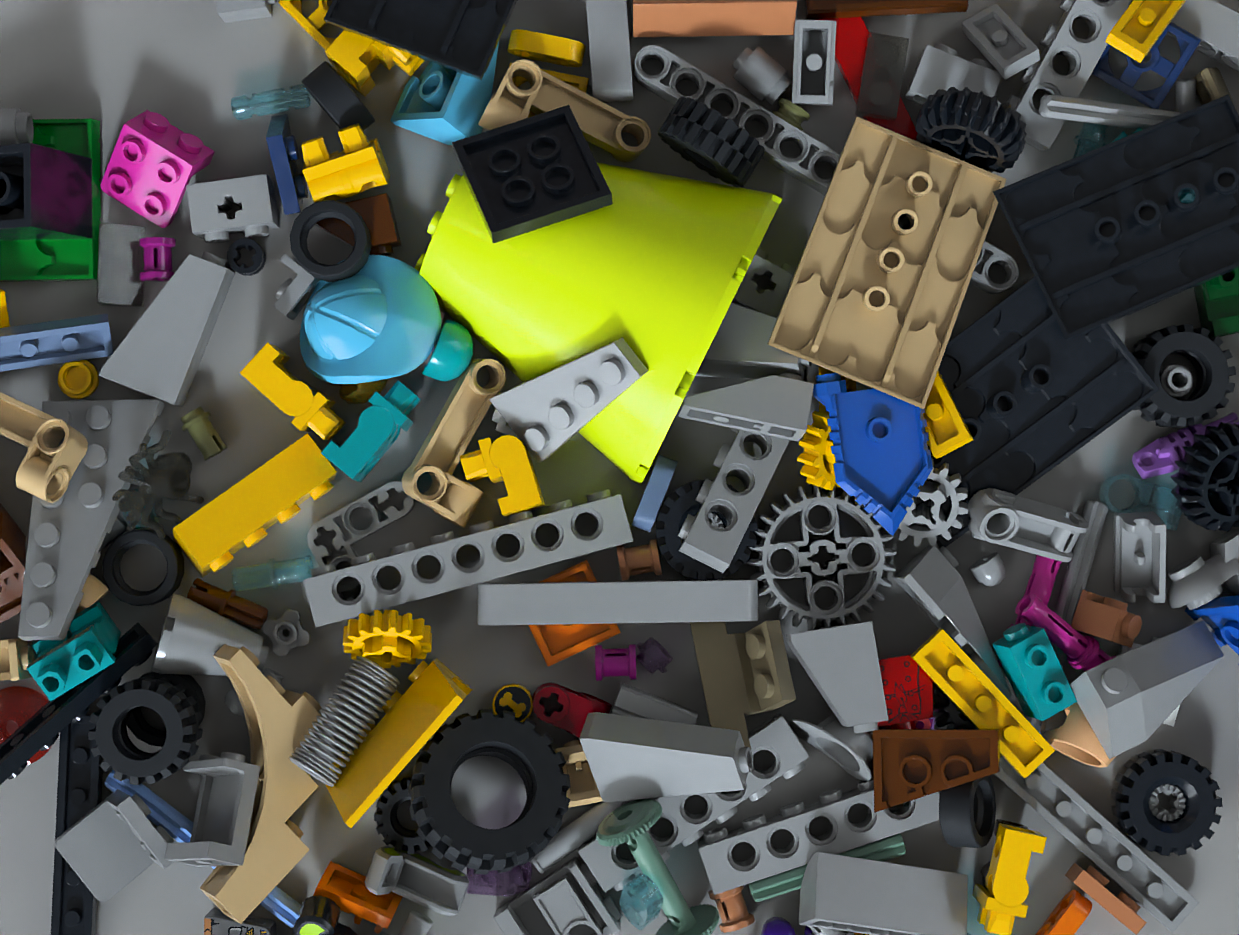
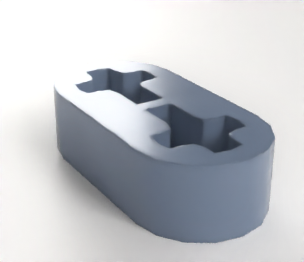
(654, 493)

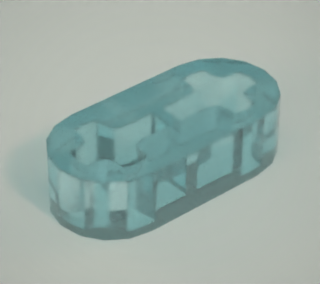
(641, 901)

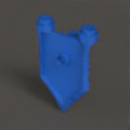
(876, 448)

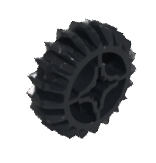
(972, 128)
(1210, 478)

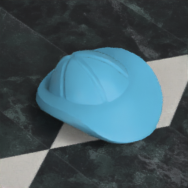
(370, 324)

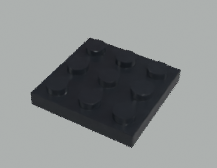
(532, 173)

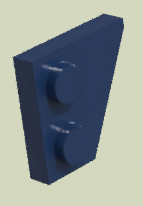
(283, 154)

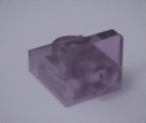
(500, 884)

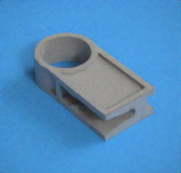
(564, 907)

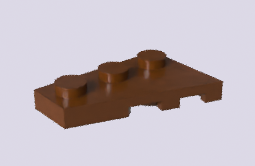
(929, 760)

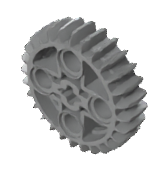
(838, 609)

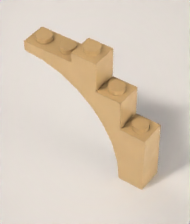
(276, 726)

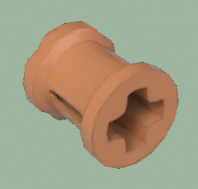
(639, 559)
(732, 910)

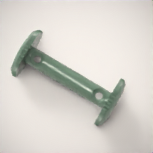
(630, 825)

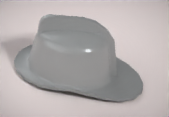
(846, 748)

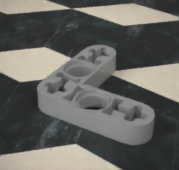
(348, 535)

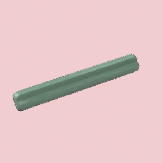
(792, 879)

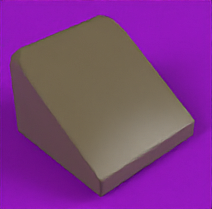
(1210, 85)

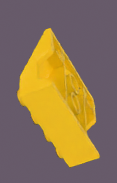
(396, 738)

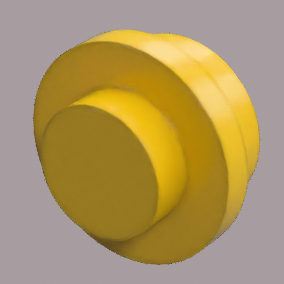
(78, 379)

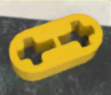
(546, 48)

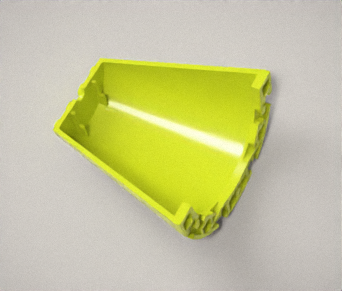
(640, 270)

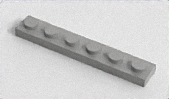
(1101, 843)

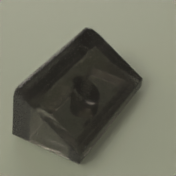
(120, 265)

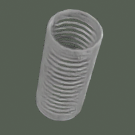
(306, 758)

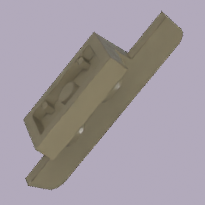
(742, 672)

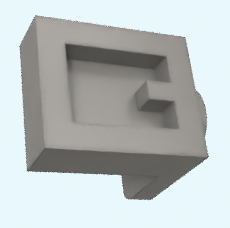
(294, 293)

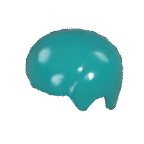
(451, 353)

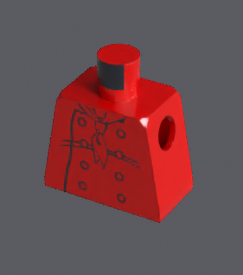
(906, 692)

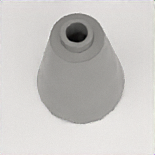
(194, 635)

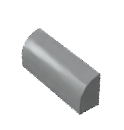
(882, 897)

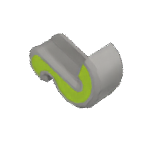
(417, 880)

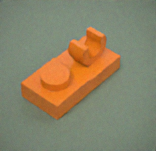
(353, 897)

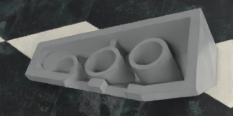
(945, 600)
(1142, 687)

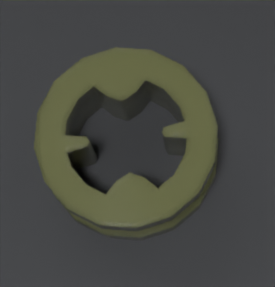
(791, 113)

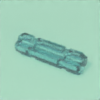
(270, 102)

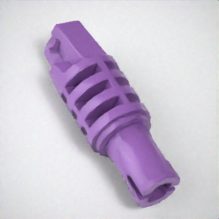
(1162, 453)

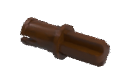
(228, 604)

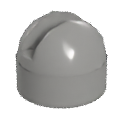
(989, 570)

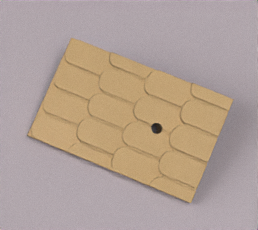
(882, 296)

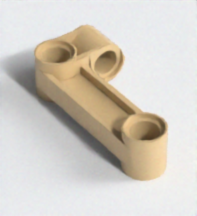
(597, 120)
(448, 440)
(46, 465)

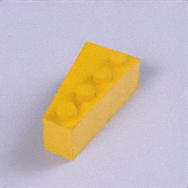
(254, 505)

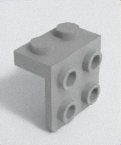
(113, 844)

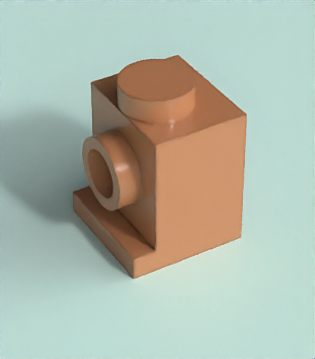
(1106, 619)

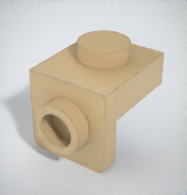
(14, 659)
(583, 786)

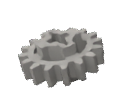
(934, 516)

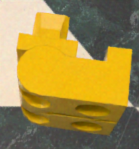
(358, 56)
(344, 173)
(509, 462)

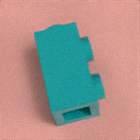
(1034, 671)

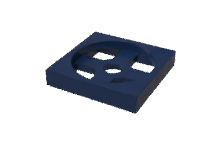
(1152, 98)

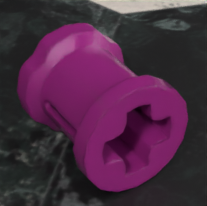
(157, 258)
(615, 662)

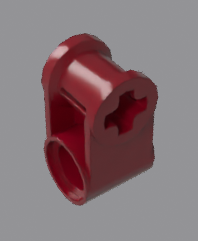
(573, 708)

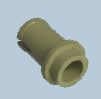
(203, 433)

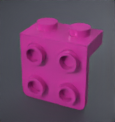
(153, 166)

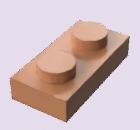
(1094, 884)

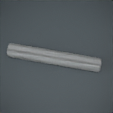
(1101, 112)

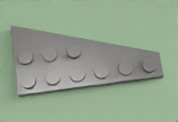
(69, 532)

